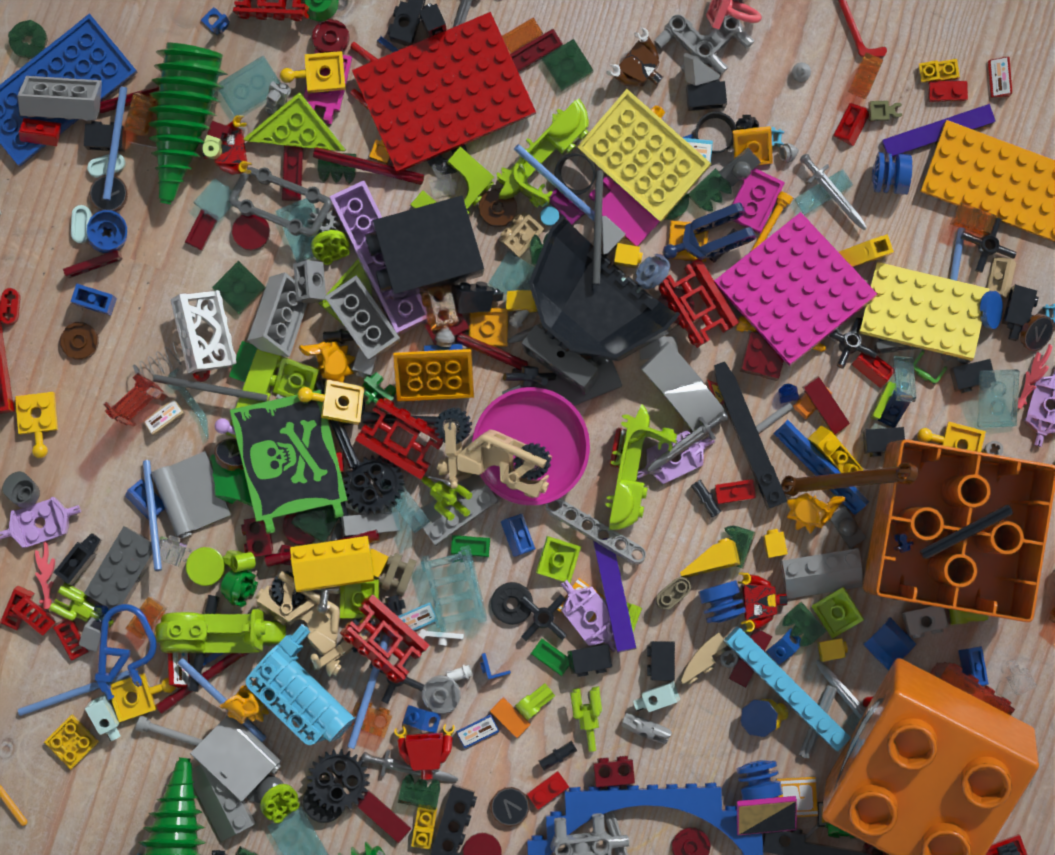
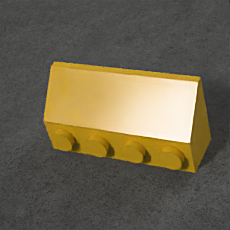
(332, 564)

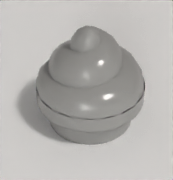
(801, 72)
(788, 152)
(444, 337)

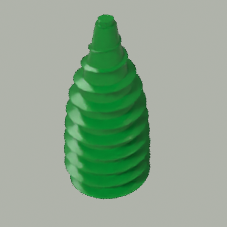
(183, 109)
(175, 820)

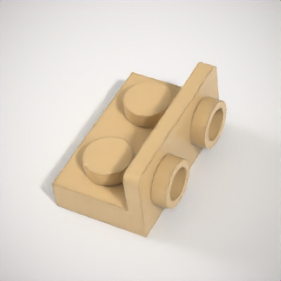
(520, 233)

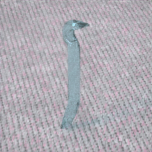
(192, 403)

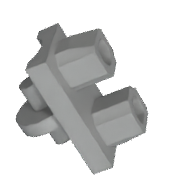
(276, 97)

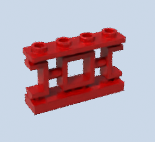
(271, 10)
(711, 296)
(395, 452)
(394, 628)

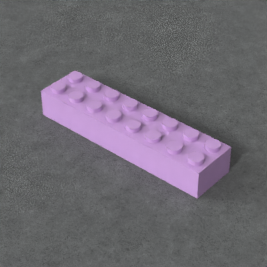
(356, 213)

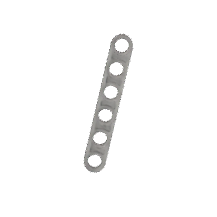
(593, 533)

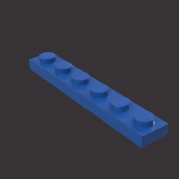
(818, 464)

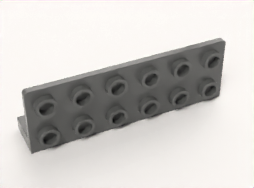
(607, 382)

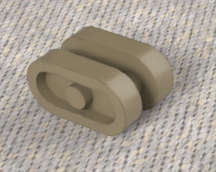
(387, 580)
(673, 593)

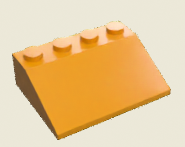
(434, 375)

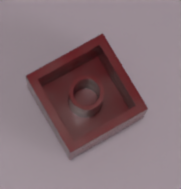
(761, 358)

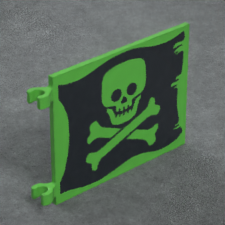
(288, 458)

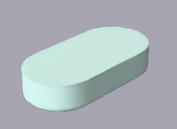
(98, 166)
(79, 221)

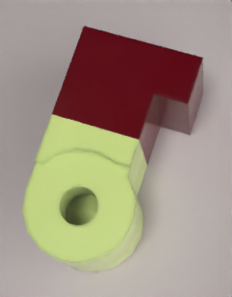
(214, 139)

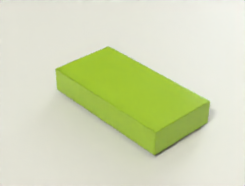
(882, 401)

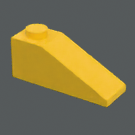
(715, 558)

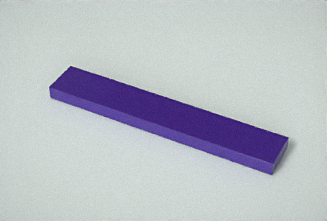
(930, 133)
(615, 598)

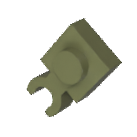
(881, 110)

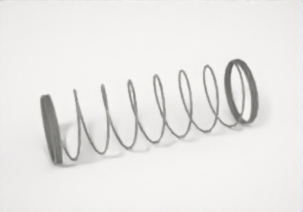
(136, 369)

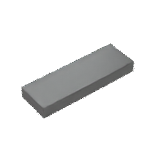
(362, 523)

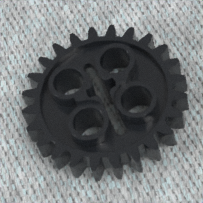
(358, 494)
(352, 770)

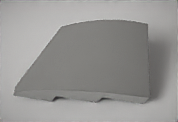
(693, 402)

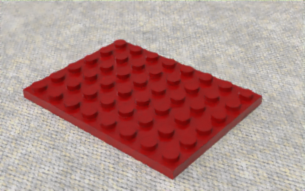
(443, 92)

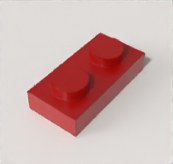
(947, 91)
(735, 491)
(547, 790)

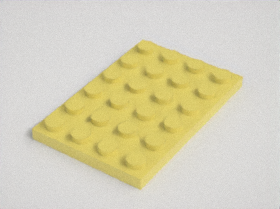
(644, 155)
(924, 311)

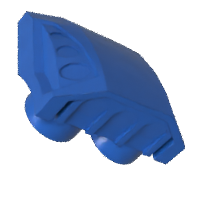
(889, 643)

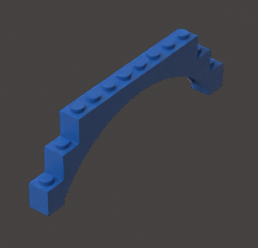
(700, 801)

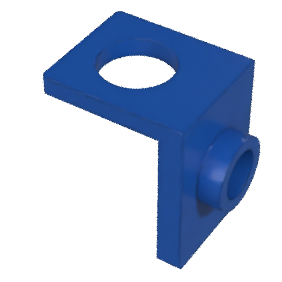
(220, 25)
(784, 648)
(486, 669)
(420, 719)

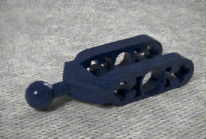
(717, 246)

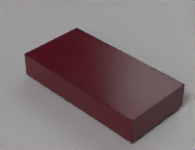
(201, 231)

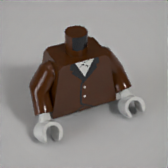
(638, 64)

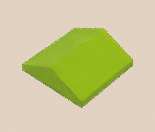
(294, 376)
(558, 559)
(353, 595)
(837, 612)

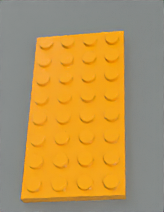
(993, 178)

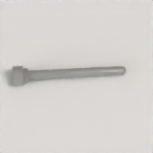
(144, 725)

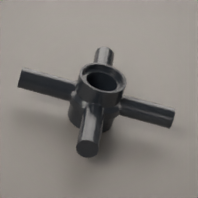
(983, 250)
(855, 339)
(529, 376)
(537, 624)
(392, 685)

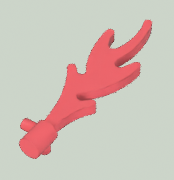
(1036, 374)
(47, 571)

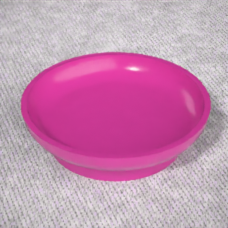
(544, 419)

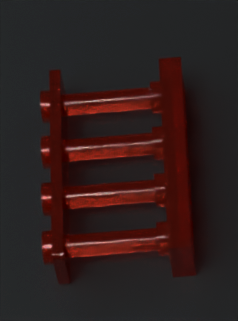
(135, 400)

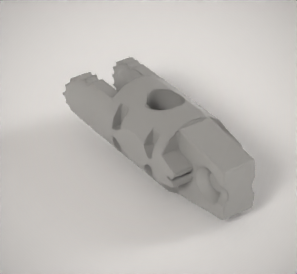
(646, 728)

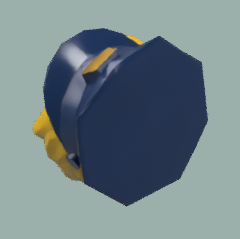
(763, 717)

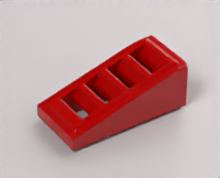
(18, 590)
(49, 622)
(57, 627)

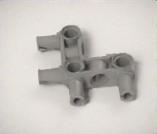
(714, 42)
(586, 842)

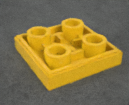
(71, 741)

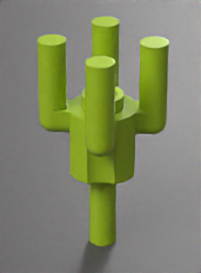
(447, 496)
(78, 607)
(587, 713)

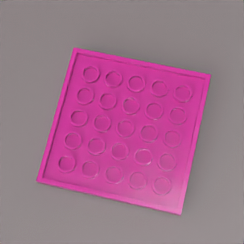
(795, 288)

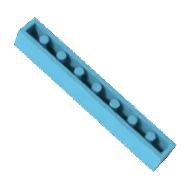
(787, 689)

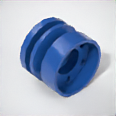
(892, 173)
(110, 221)
(722, 602)
(759, 780)

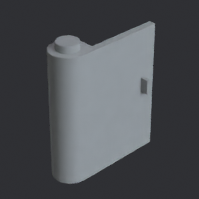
(189, 494)
(236, 757)

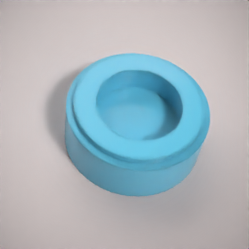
(549, 216)

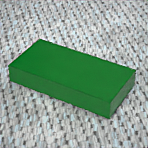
(243, 361)
(479, 545)
(551, 657)

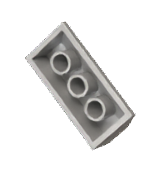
(60, 98)
(277, 317)
(363, 318)
(441, 528)
(822, 573)
(222, 807)

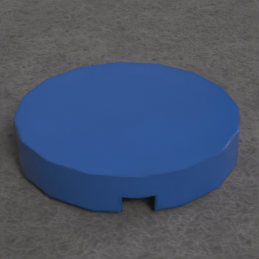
(992, 309)

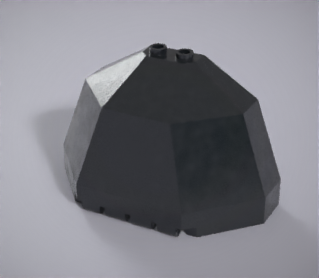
(587, 317)

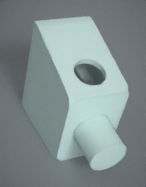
(665, 694)
(103, 709)

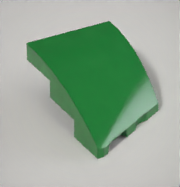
(230, 484)

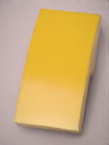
(939, 71)
(520, 300)
(424, 828)

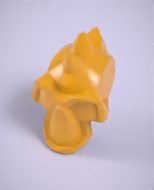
(331, 358)
(811, 512)
(245, 706)

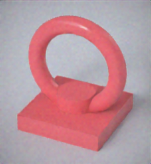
(720, 8)

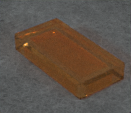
(522, 35)

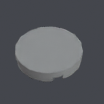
(441, 694)

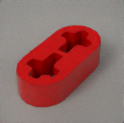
(5, 305)

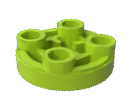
(330, 246)
(205, 566)
(279, 802)

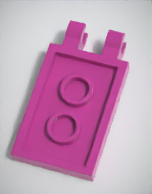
(331, 99)
(626, 212)

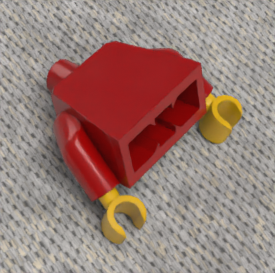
(425, 751)

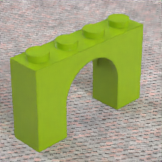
(474, 174)

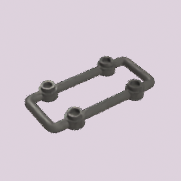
(294, 226)

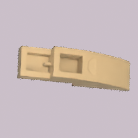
(702, 658)

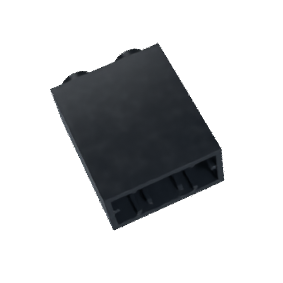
(425, 248)

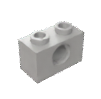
(309, 281)
(913, 618)

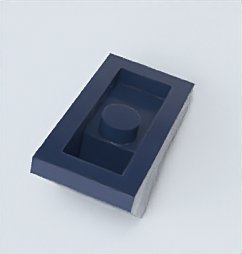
(893, 411)

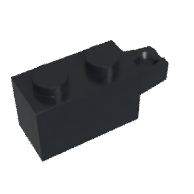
(474, 297)
(1019, 309)
(78, 559)

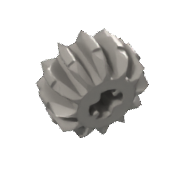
(330, 219)

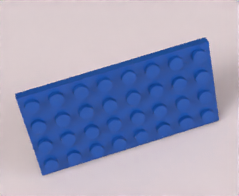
(77, 54)

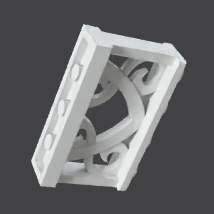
(189, 340)

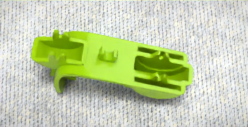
(561, 135)
(629, 493)
(217, 632)

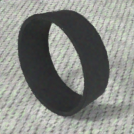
(719, 115)
(557, 173)

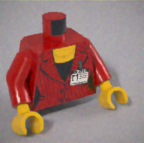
(233, 154)
(759, 601)

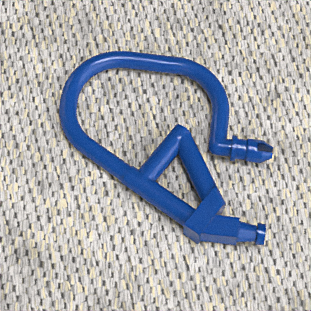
(104, 678)

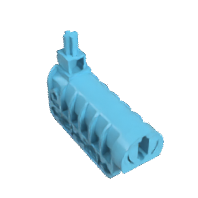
(298, 693)

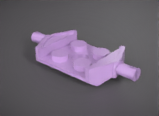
(1038, 415)
(690, 460)
(23, 522)
(578, 605)

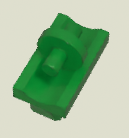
(375, 392)

